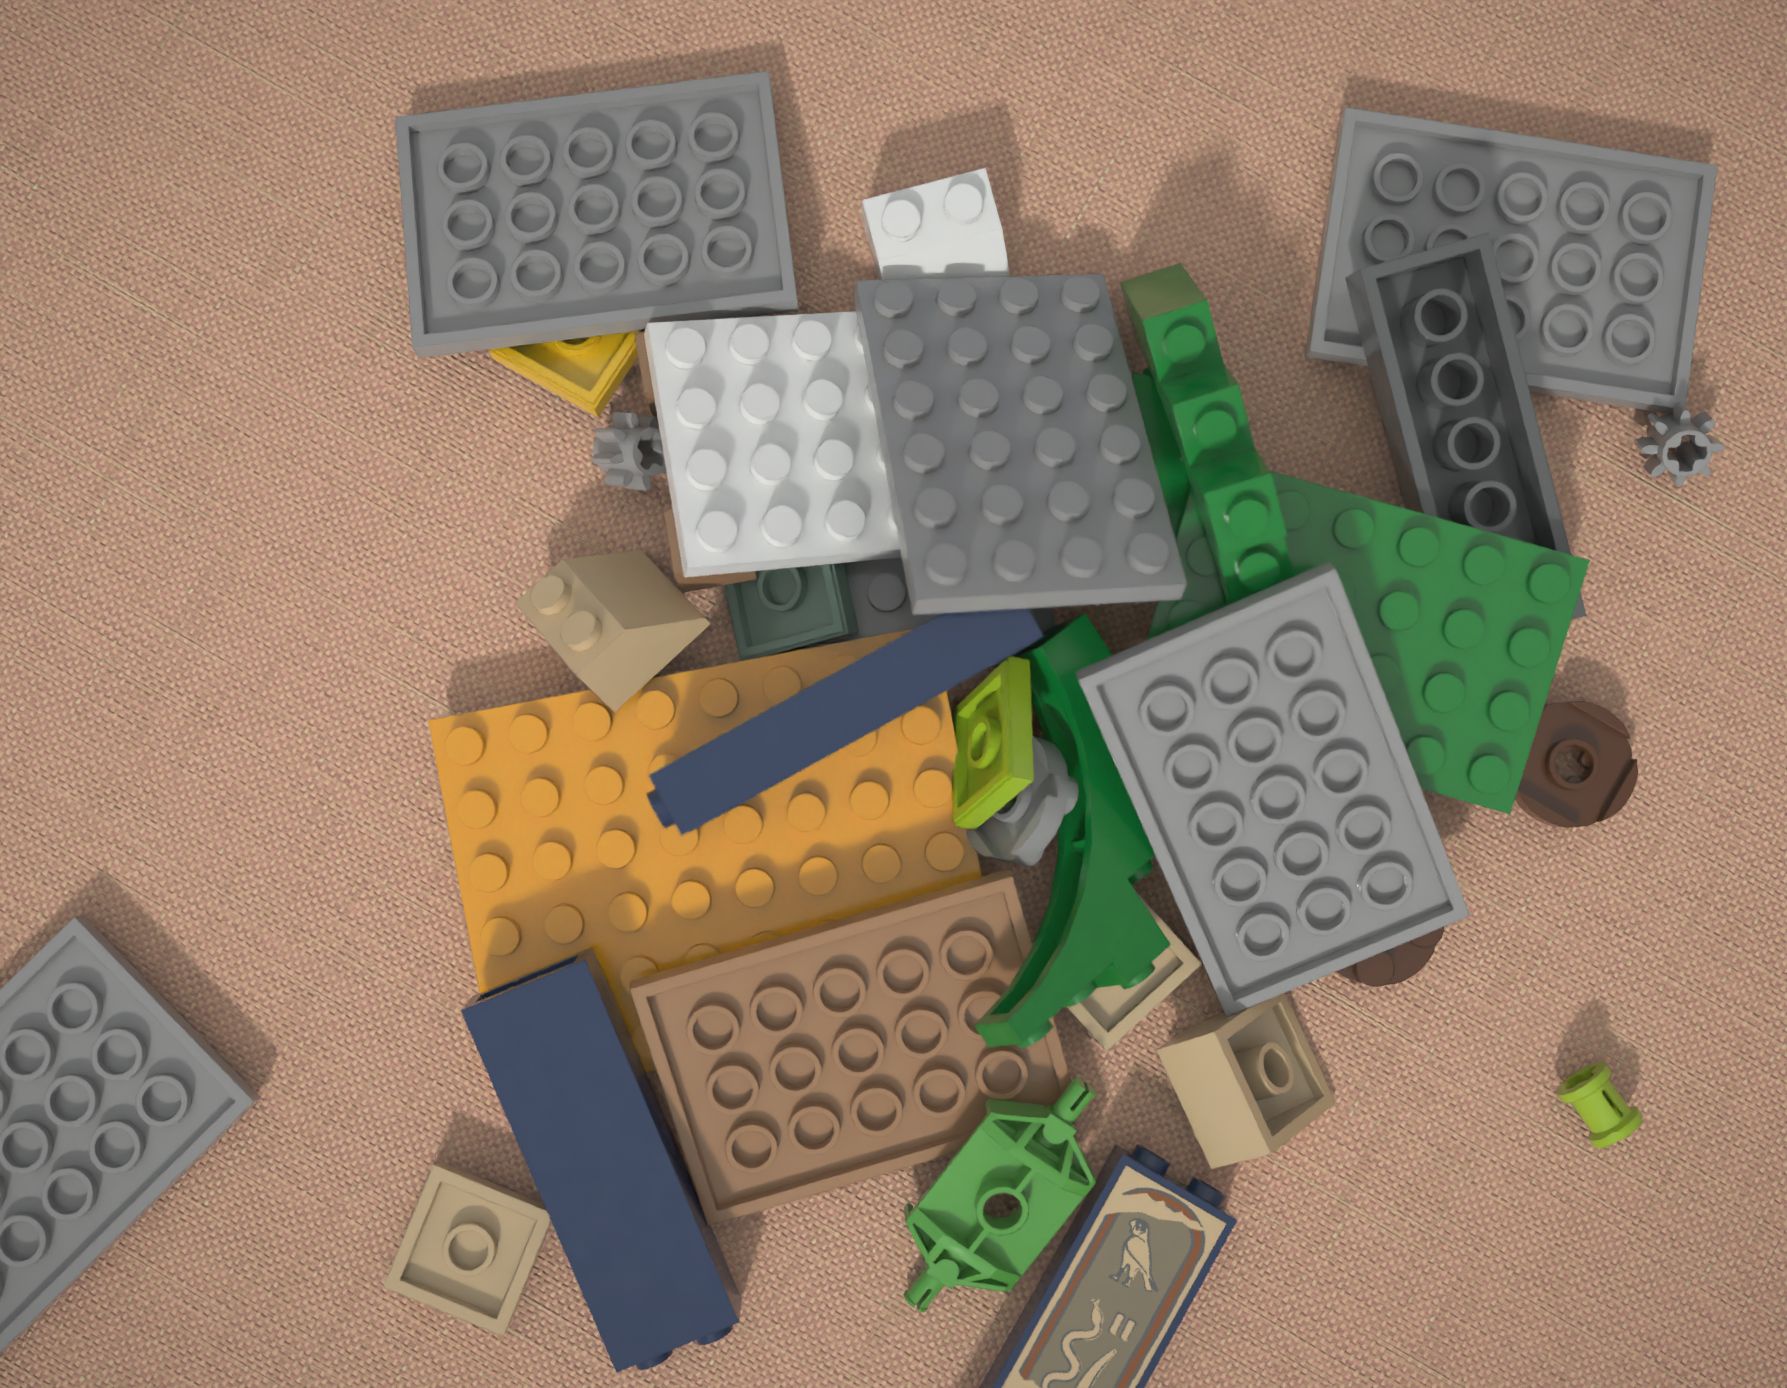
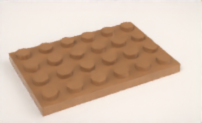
(843, 1046)

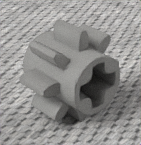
(629, 450)
(1690, 456)

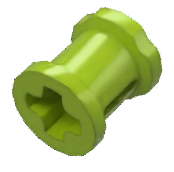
(1599, 1105)

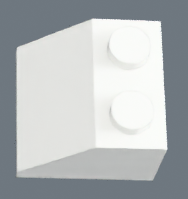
(937, 230)

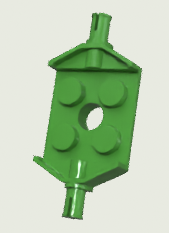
(1012, 1151)

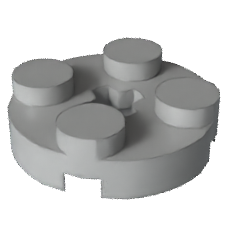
(1028, 824)

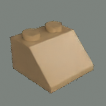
(612, 620)
(1246, 1081)

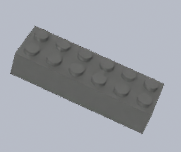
(1457, 393)

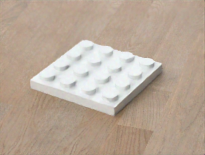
(770, 442)

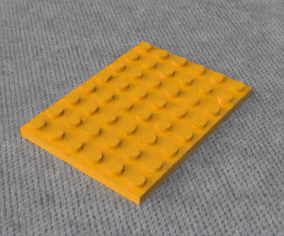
(571, 857)

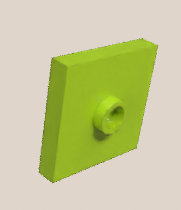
(993, 744)

